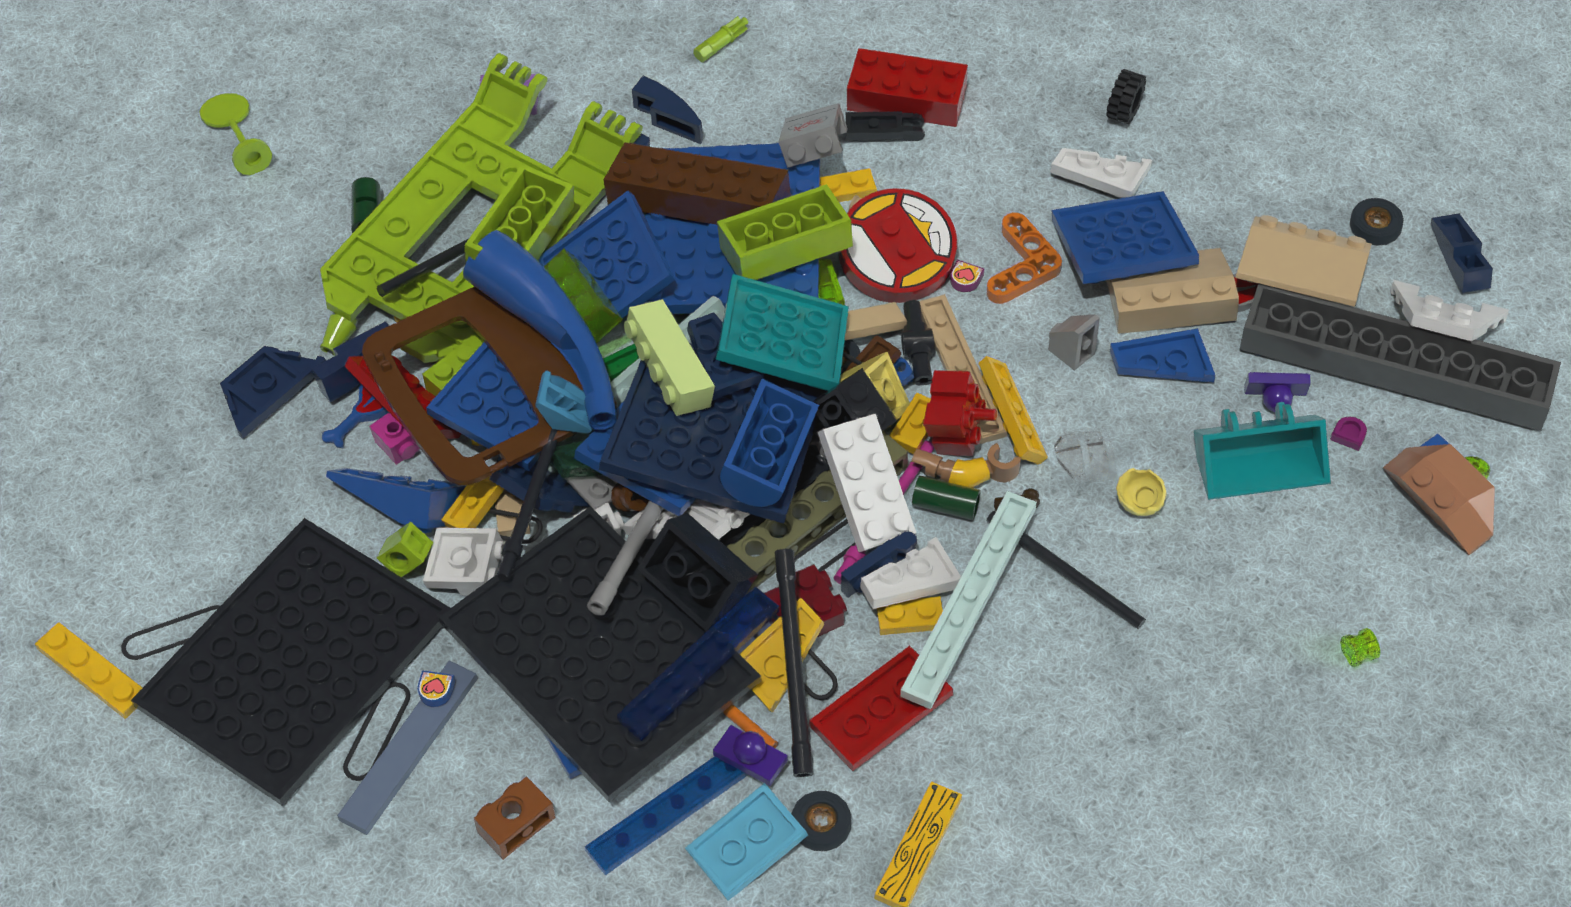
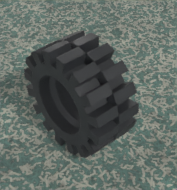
(1126, 96)

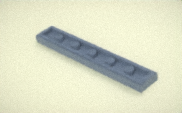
(403, 755)

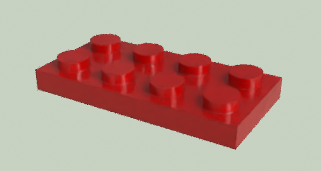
(360, 371)
(873, 712)

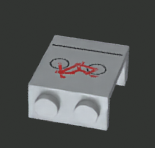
(812, 135)

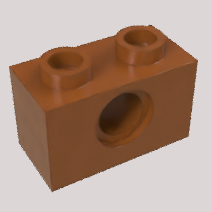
(509, 834)

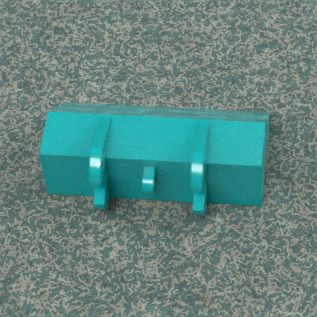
(1262, 454)

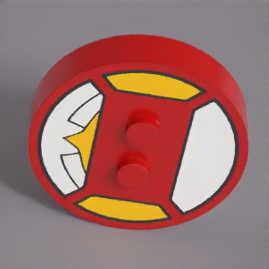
(899, 246)

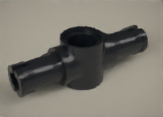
(917, 342)

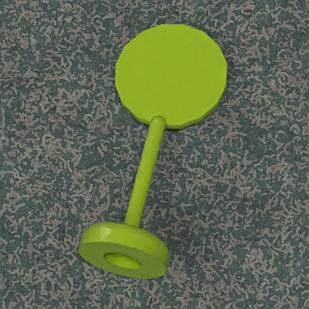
(227, 110)

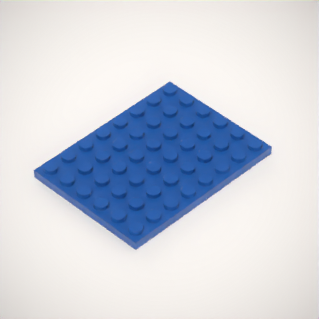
(694, 246)

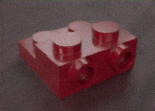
(815, 591)

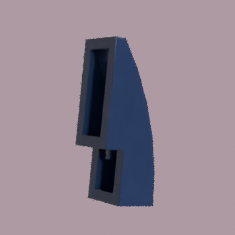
(667, 109)
(1462, 253)
(332, 374)

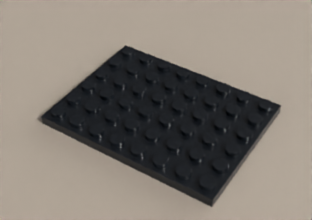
(291, 660)
(582, 667)

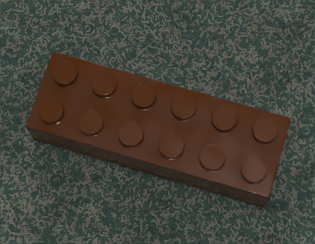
(692, 184)

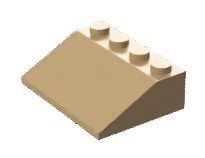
(1304, 260)
(1176, 296)

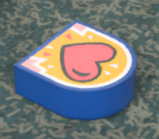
(435, 688)

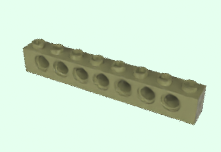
(798, 533)

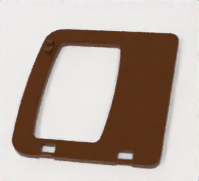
(514, 343)

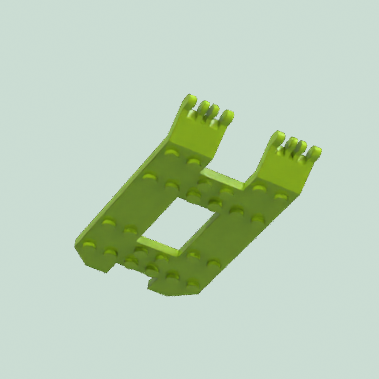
(465, 157)

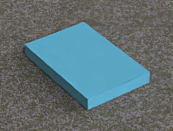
(746, 841)

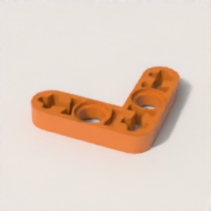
(1032, 261)

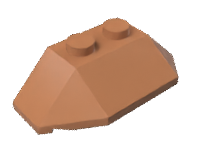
(1447, 491)

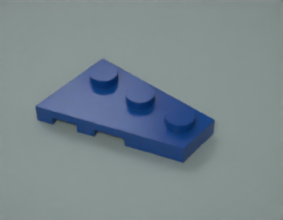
(1166, 356)

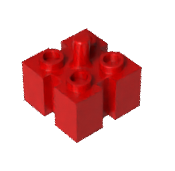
(955, 412)

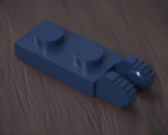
(890, 551)

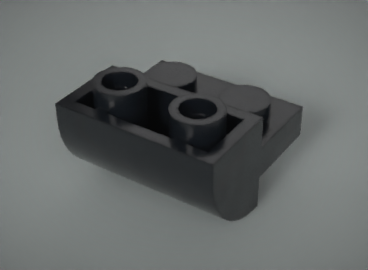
(852, 400)

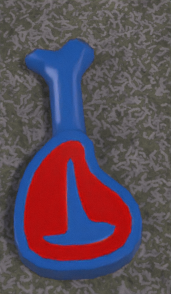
(365, 410)

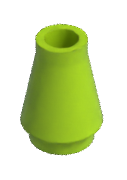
(337, 332)

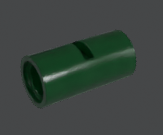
(364, 199)
(946, 497)

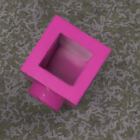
(393, 439)

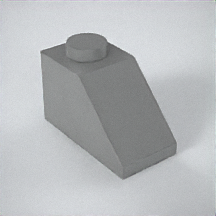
(1074, 339)

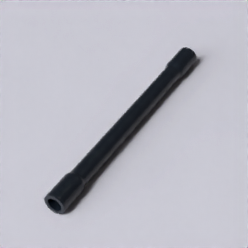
(800, 746)

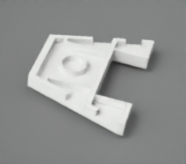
(1447, 319)

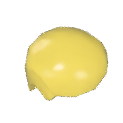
(1141, 492)

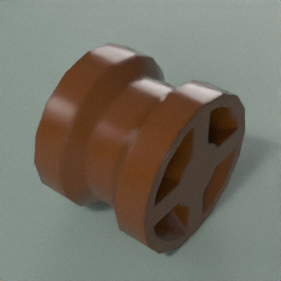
(622, 497)

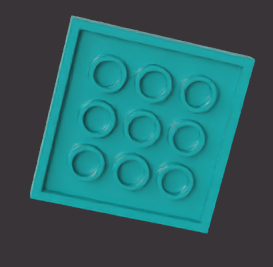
(783, 333)

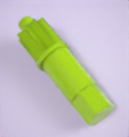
(721, 38)

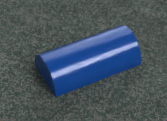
(767, 445)

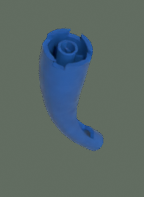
(530, 292)

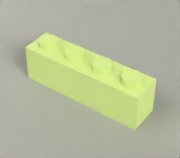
(669, 357)

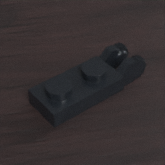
(884, 126)

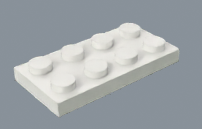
(866, 481)

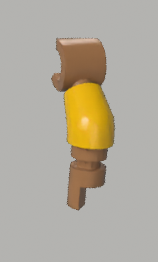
(969, 472)

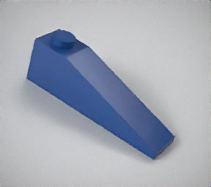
(400, 497)

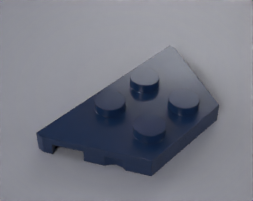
(265, 385)
(554, 494)

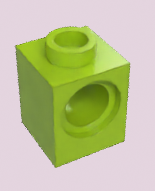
(405, 549)

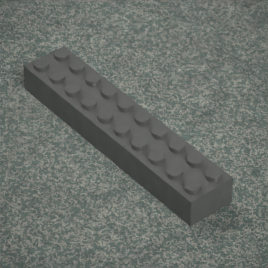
(1400, 356)

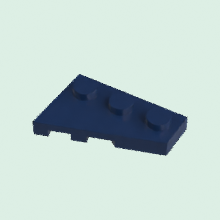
(727, 378)

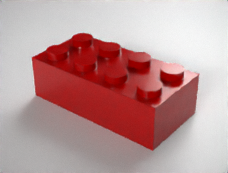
(908, 85)

